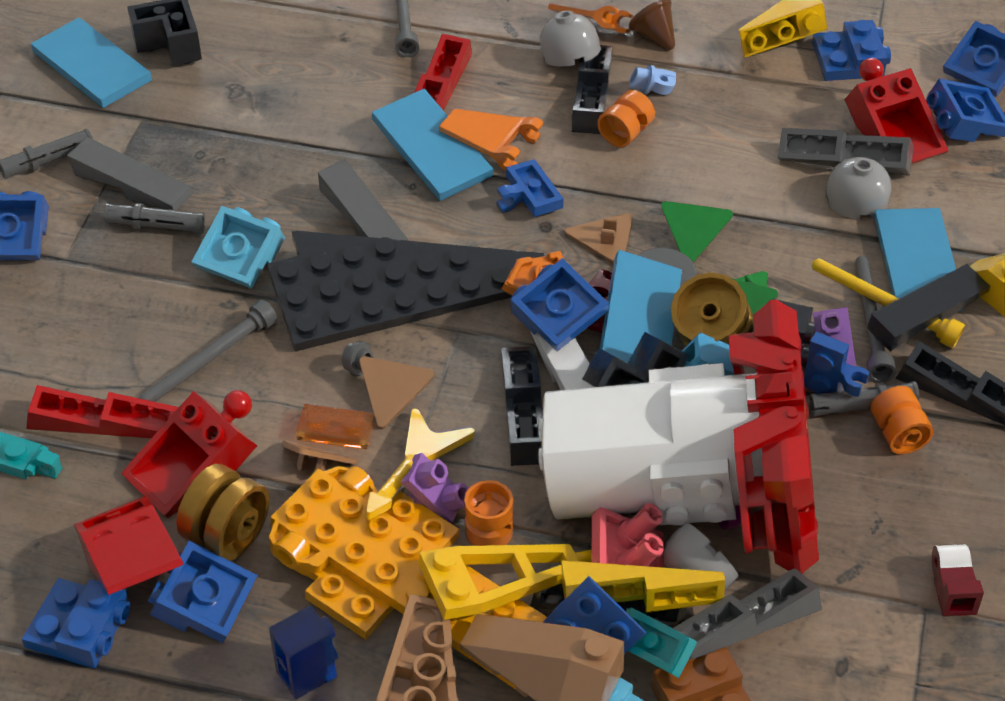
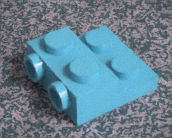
(238, 246)

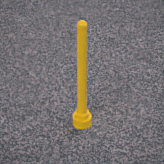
(946, 330)

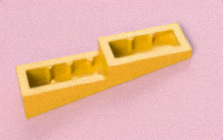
(656, 585)

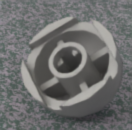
(569, 38)
(858, 188)
(691, 550)

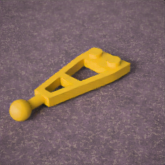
(454, 587)

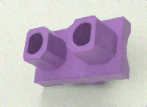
(836, 325)
(433, 488)

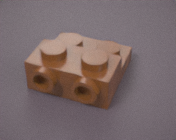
(702, 679)

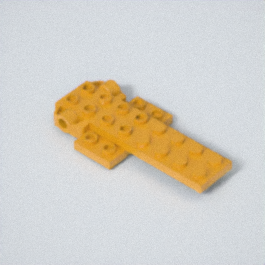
(368, 565)

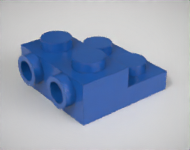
(845, 50)
(979, 58)
(965, 110)
(22, 225)
(558, 304)
(202, 593)
(77, 622)

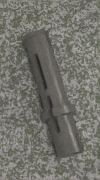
(11, 165)
(142, 216)
(843, 402)

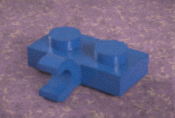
(532, 187)
(828, 368)

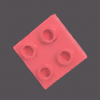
(626, 539)

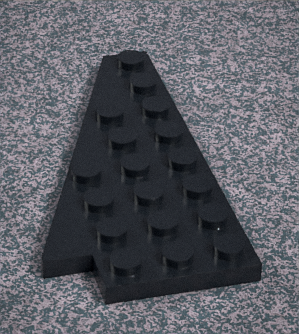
(371, 284)

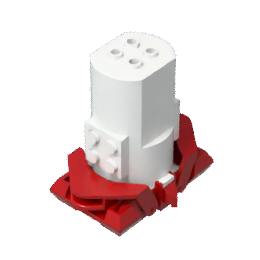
(696, 444)

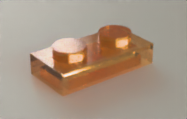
(335, 426)

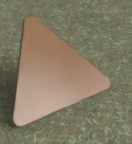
(604, 235)
(392, 386)
(323, 456)

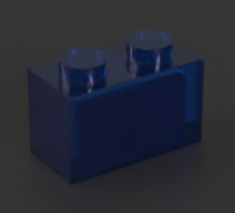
(304, 651)

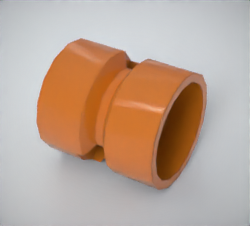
(626, 118)
(902, 420)
(488, 513)

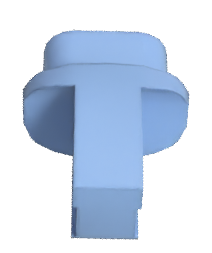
(653, 79)

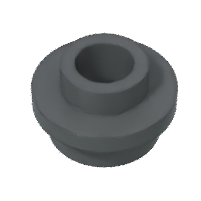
(352, 355)

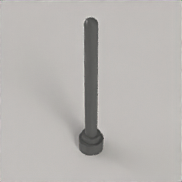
(406, 41)
(260, 316)
(880, 363)

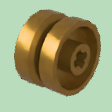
(711, 306)
(223, 511)

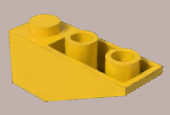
(782, 24)

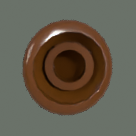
(655, 23)

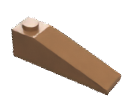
(421, 656)
(547, 658)

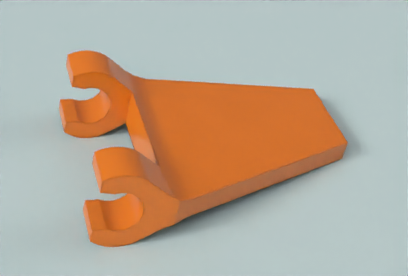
(602, 16)
(491, 133)

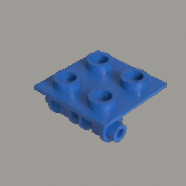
(595, 610)

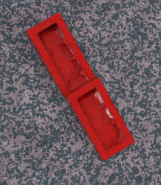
(445, 68)
(78, 413)

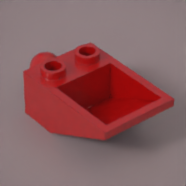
(896, 111)
(185, 449)
(127, 545)

